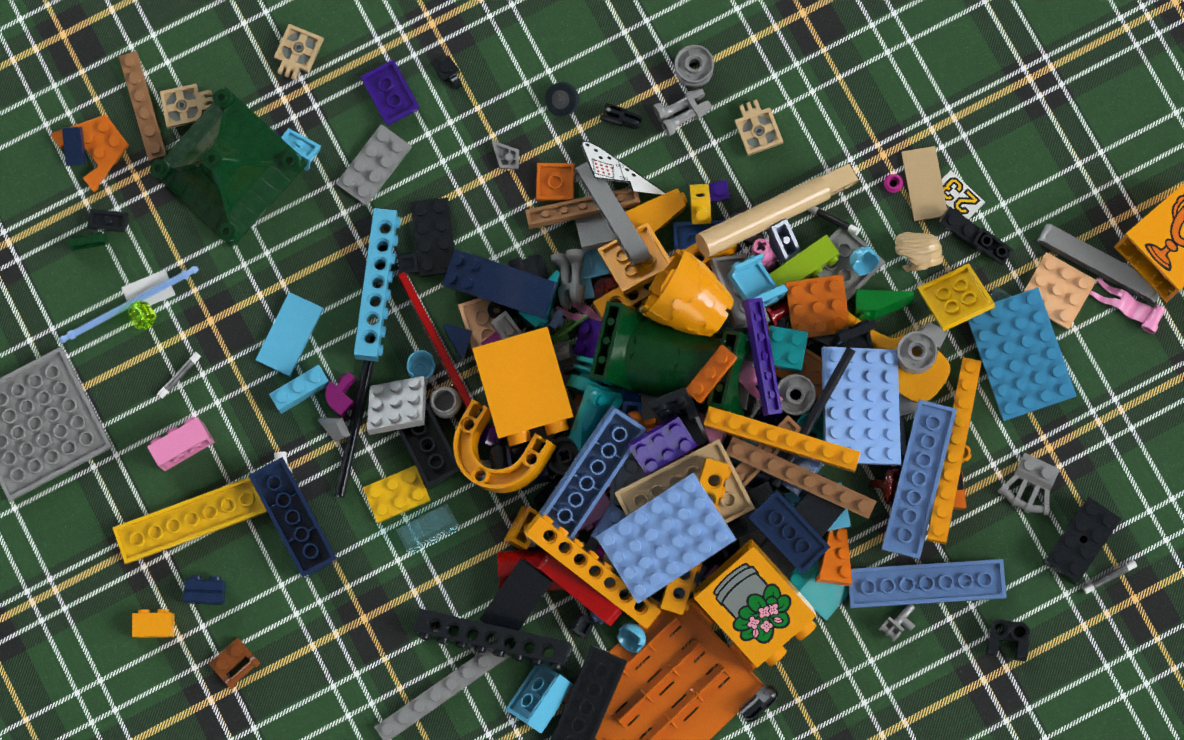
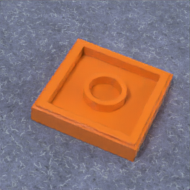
(555, 182)

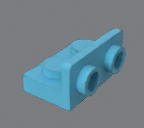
(302, 145)

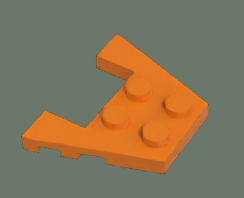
(102, 143)

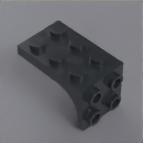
(855, 336)

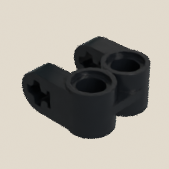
(1008, 635)

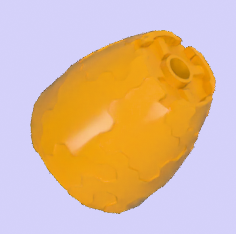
(688, 297)

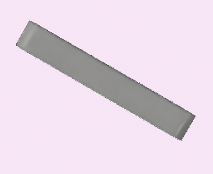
(613, 215)
(1097, 262)

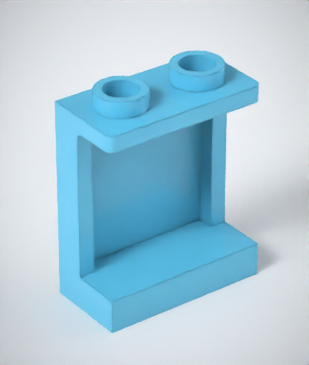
(754, 281)

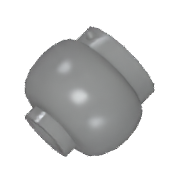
(445, 402)

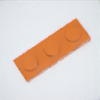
(711, 373)

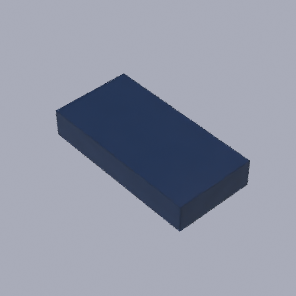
(74, 146)

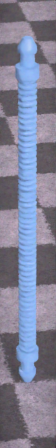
(72, 334)

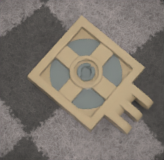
(297, 51)
(184, 105)
(757, 129)

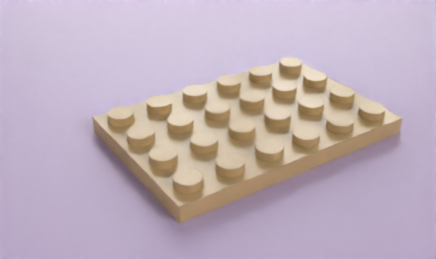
(735, 499)

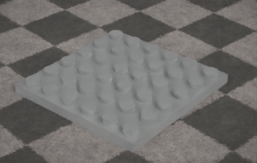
(45, 424)

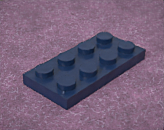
(789, 532)

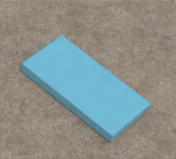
(289, 334)

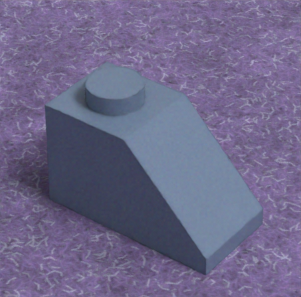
(783, 241)

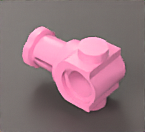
(762, 246)

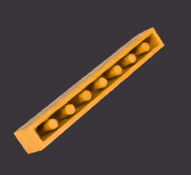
(782, 439)

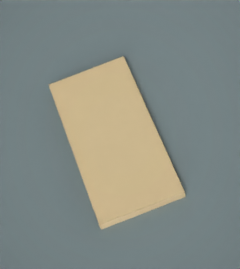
(924, 183)

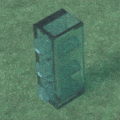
(427, 528)

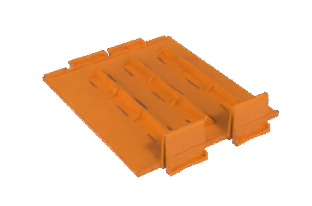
(714, 704)

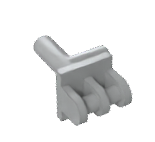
(894, 625)

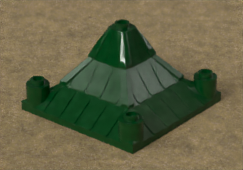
(229, 167)

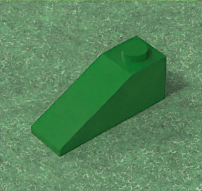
(877, 303)

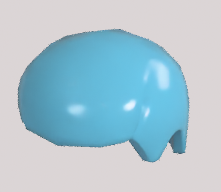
(863, 260)
(420, 364)
(631, 637)

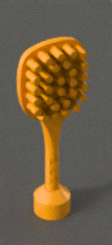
(912, 386)

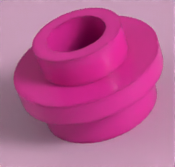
(893, 177)

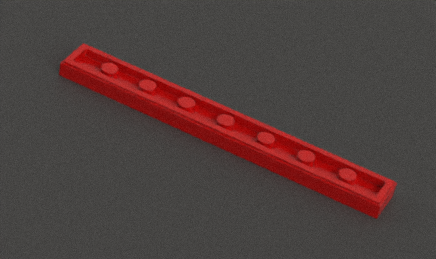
(434, 339)

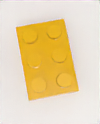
(396, 494)

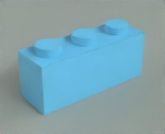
(299, 389)

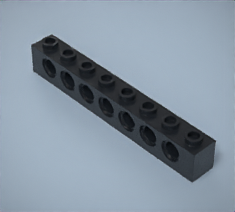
(427, 619)

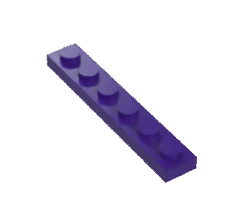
(762, 356)

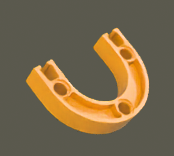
(501, 480)

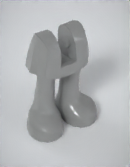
(689, 101)
(568, 291)

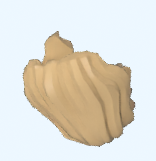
(920, 248)

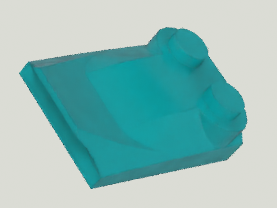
(591, 410)

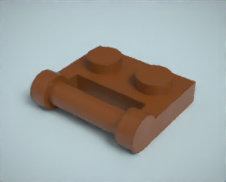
(230, 658)

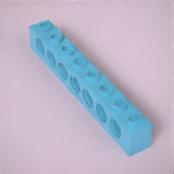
(381, 219)

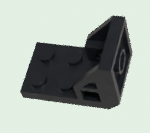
(681, 403)

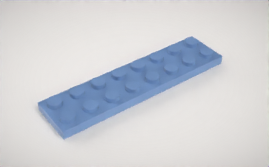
(919, 479)
(927, 583)

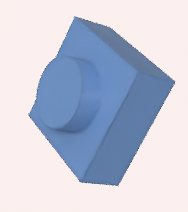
(557, 320)

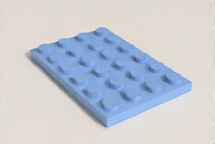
(864, 404)
(666, 538)

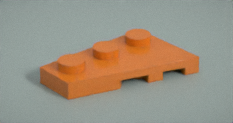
(835, 562)

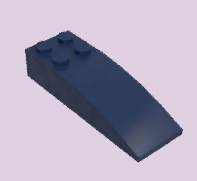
(499, 284)
(293, 518)

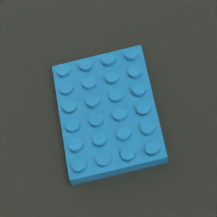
(1021, 355)

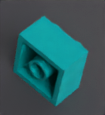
(787, 348)

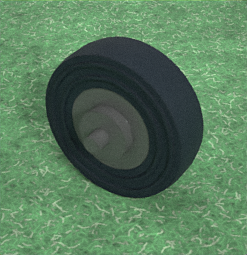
(562, 99)

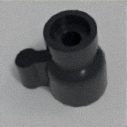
(721, 556)

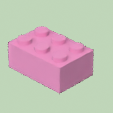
(180, 443)

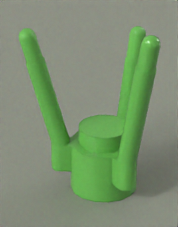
(561, 334)

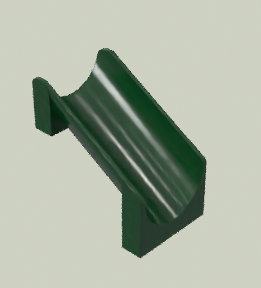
(658, 360)

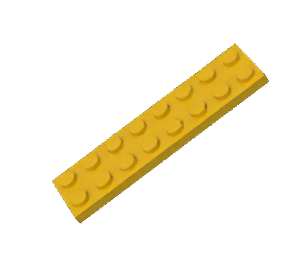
(188, 520)

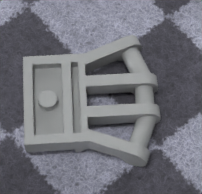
(1037, 474)

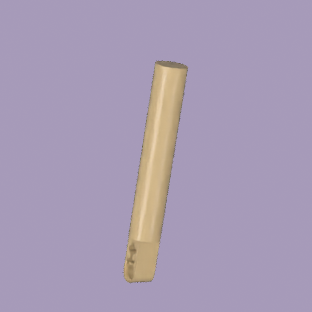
(774, 210)

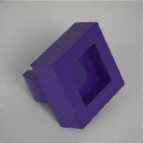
(489, 436)

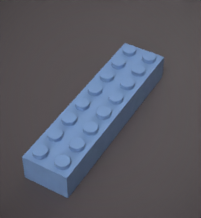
(591, 472)

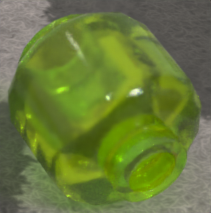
(141, 315)

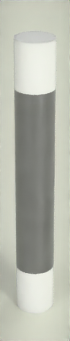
(178, 375)
(1109, 577)

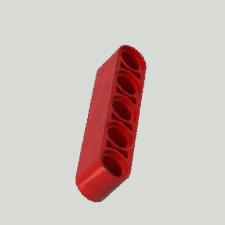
(579, 589)

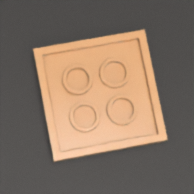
(1061, 289)

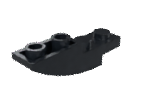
(975, 237)

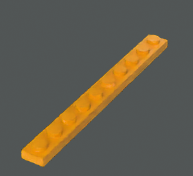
(952, 464)

